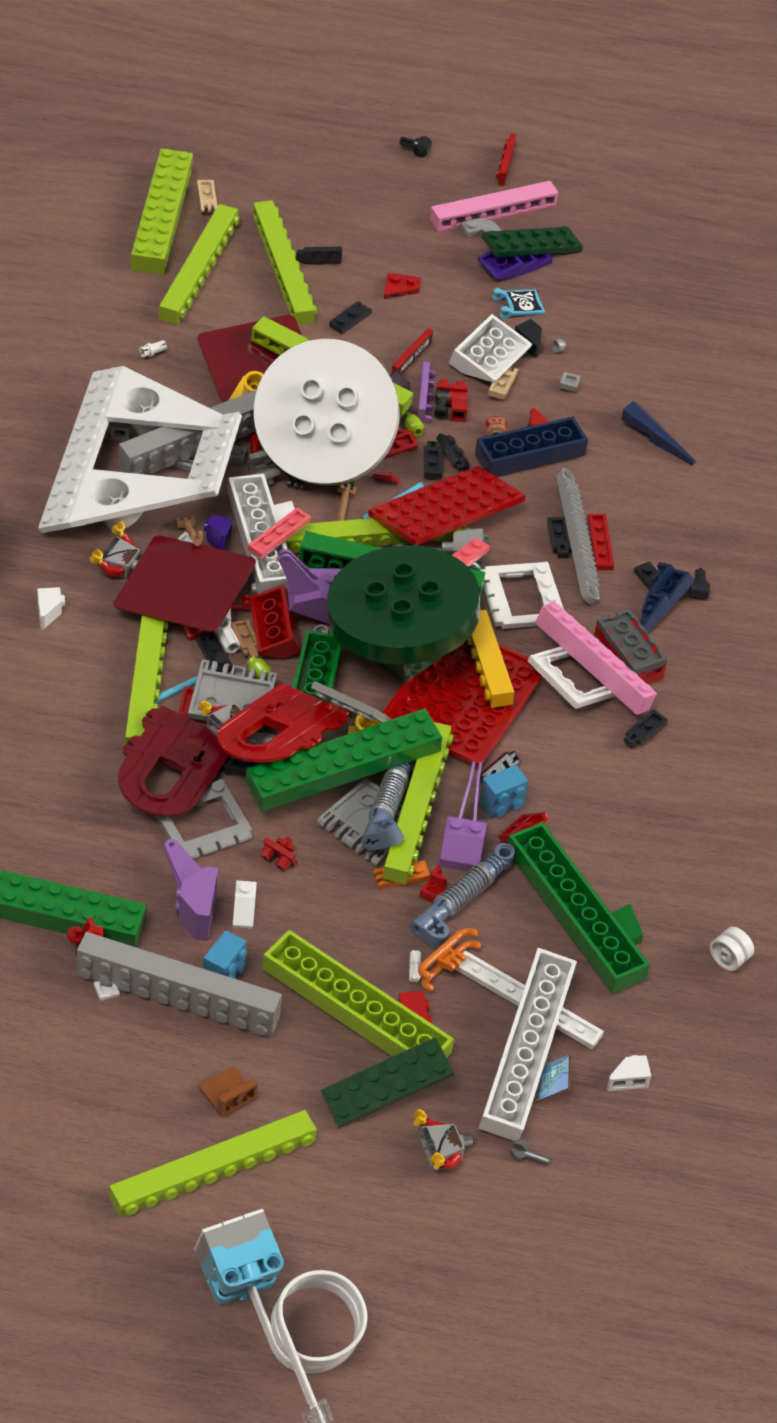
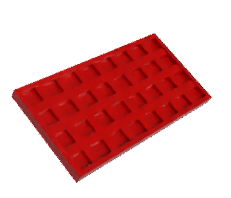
(446, 505)

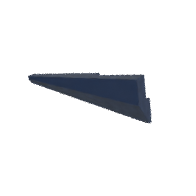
(639, 418)
(666, 591)

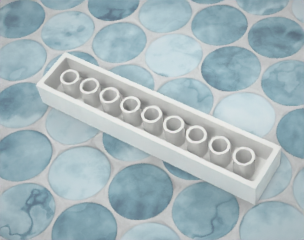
(527, 1045)

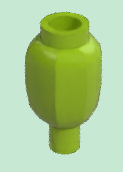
(414, 424)
(259, 665)

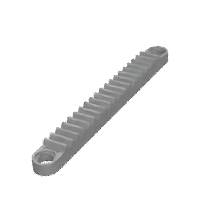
(578, 536)

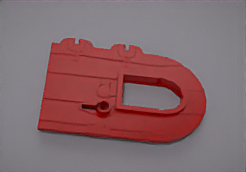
(293, 712)

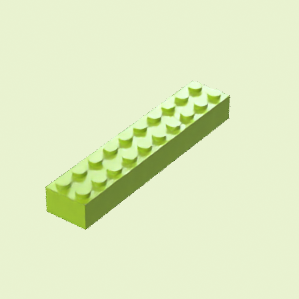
(161, 211)
(349, 997)

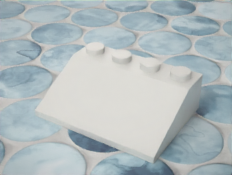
(489, 350)

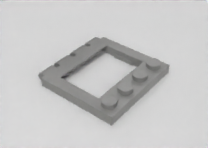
(349, 703)
(223, 838)

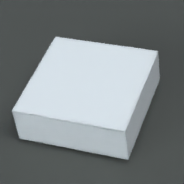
(106, 992)

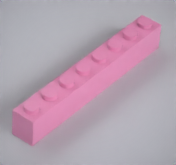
(494, 205)
(596, 658)

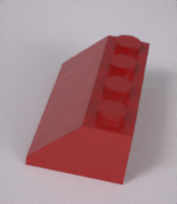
(275, 624)

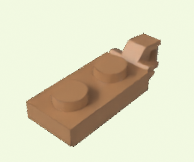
(246, 637)

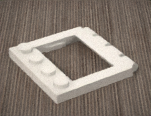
(497, 599)
(565, 686)

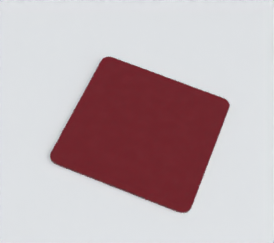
(233, 354)
(185, 583)

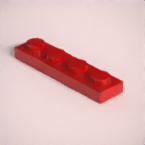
(507, 154)

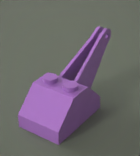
(305, 587)
(464, 835)
(195, 890)

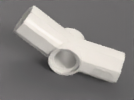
(227, 636)

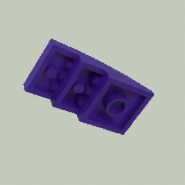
(513, 265)

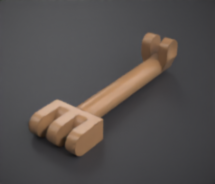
(346, 494)
(188, 525)

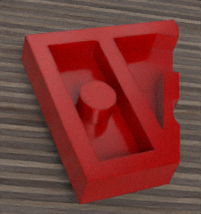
(401, 285)
(403, 442)
(523, 822)

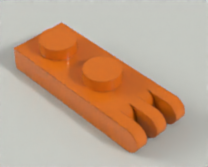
(420, 874)

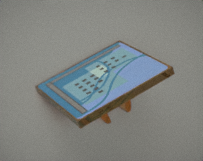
(554, 1079)

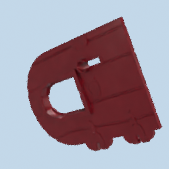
(177, 743)

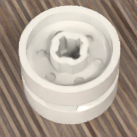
(731, 948)

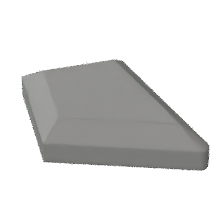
(269, 474)

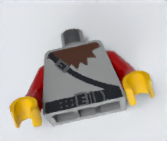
(120, 555)
(219, 715)
(441, 1142)

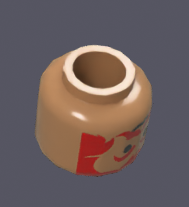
(495, 425)

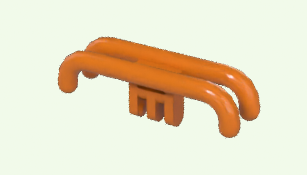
(447, 957)

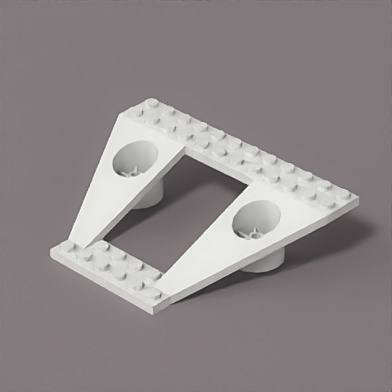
(125, 396)

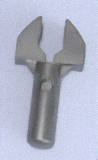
(527, 1153)

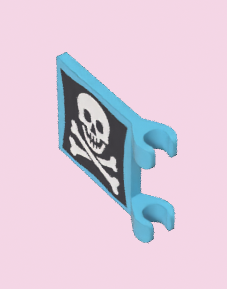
(519, 302)

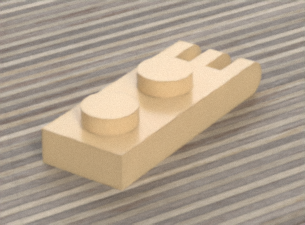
(206, 195)
(503, 384)

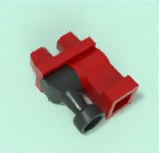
(453, 396)

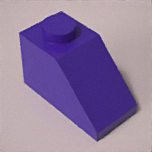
(218, 531)

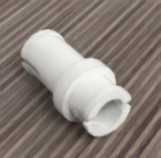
(151, 349)

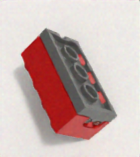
(632, 645)

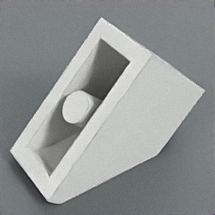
(49, 605)
(244, 904)
(630, 1074)

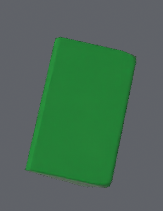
(629, 922)

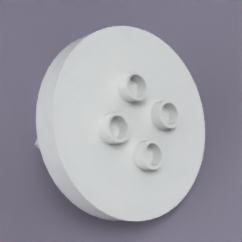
(326, 412)

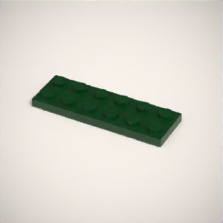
(532, 241)
(387, 1082)

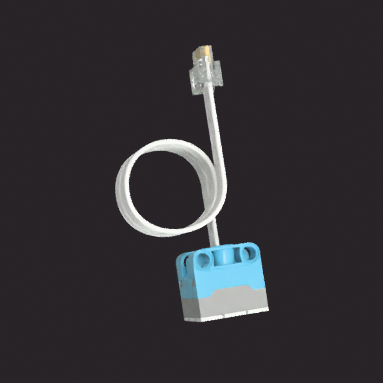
(238, 1261)

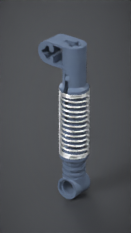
(381, 828)
(430, 925)

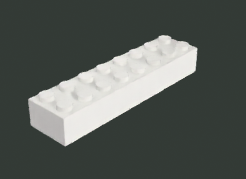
(255, 515)

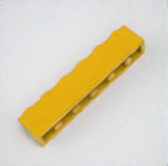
(490, 663)

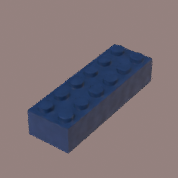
(531, 446)

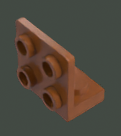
(229, 1091)

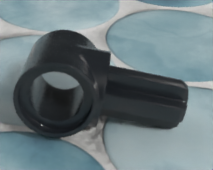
(419, 145)
(700, 587)

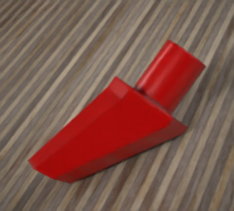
(254, 443)
(386, 477)

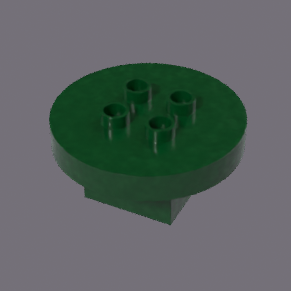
(404, 607)

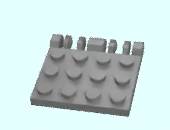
(227, 688)
(353, 816)

